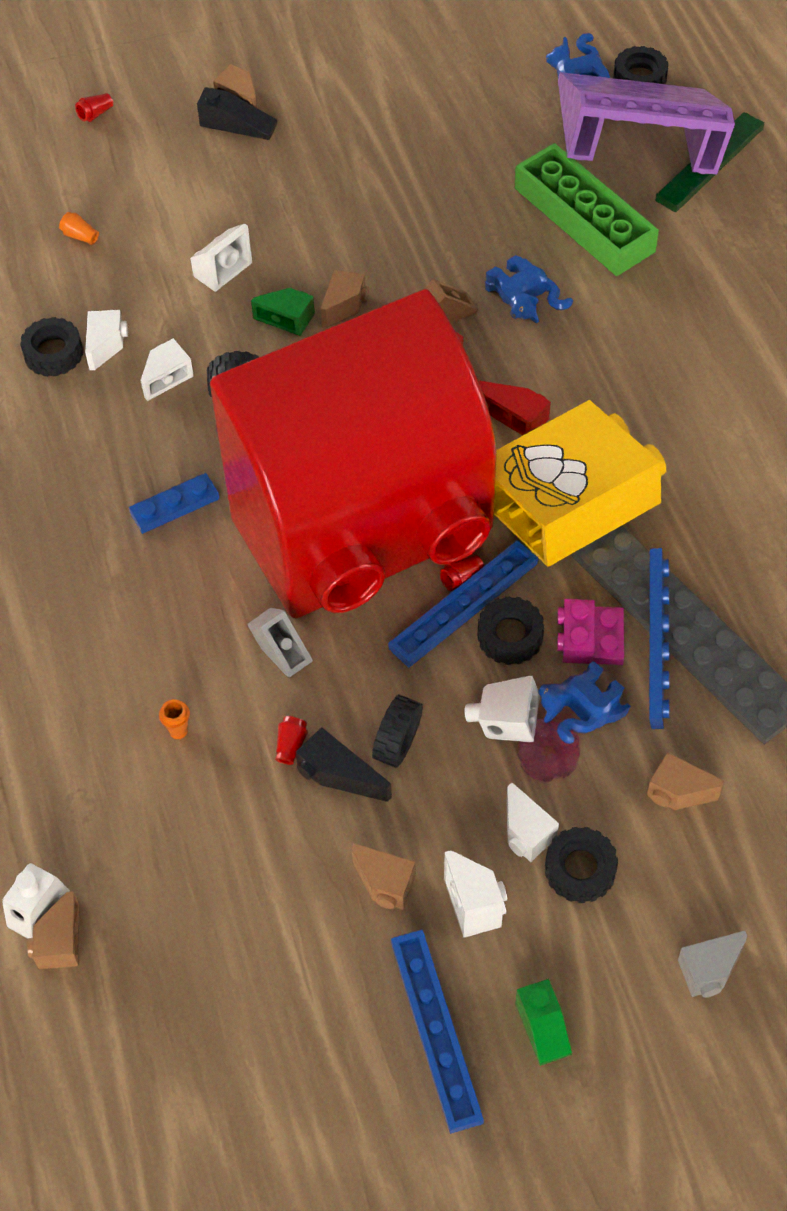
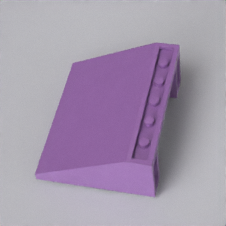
(591, 99)

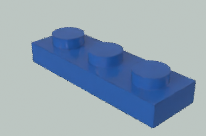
(174, 503)

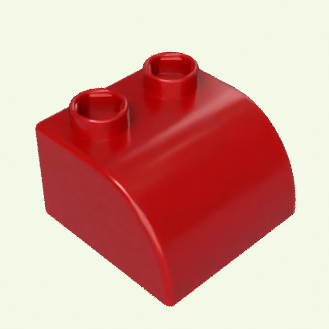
(358, 454)

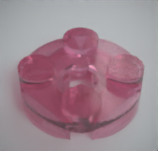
(551, 766)

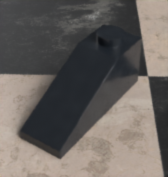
(231, 114)
(339, 768)

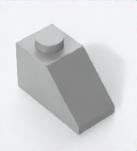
(280, 641)
(710, 963)

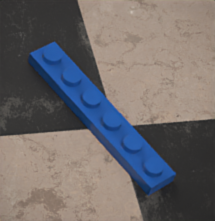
(462, 603)
(659, 649)
(437, 1032)

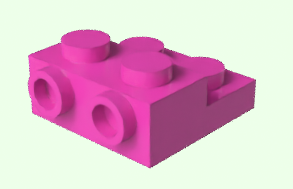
(590, 633)

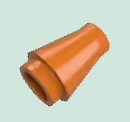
(76, 227)
(175, 718)

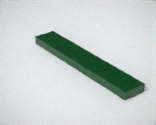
(688, 183)

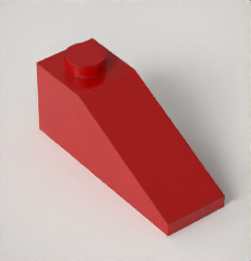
(516, 406)

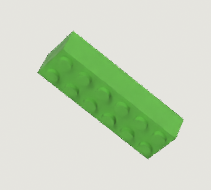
(586, 209)

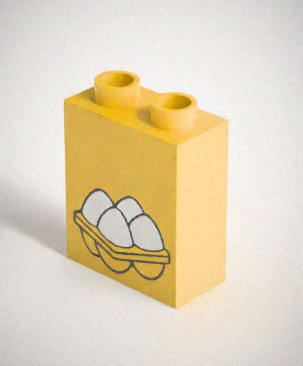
(574, 481)

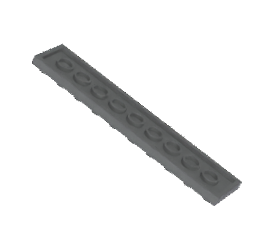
(696, 634)

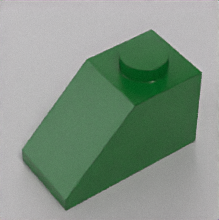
(284, 309)
(543, 1021)

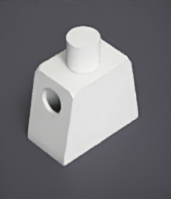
(507, 710)
(31, 898)

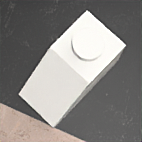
(104, 336)
(165, 369)
(528, 825)

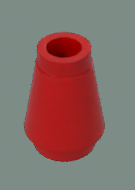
(93, 106)
(457, 573)
(290, 738)

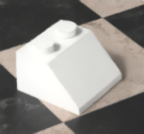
(223, 258)
(474, 894)

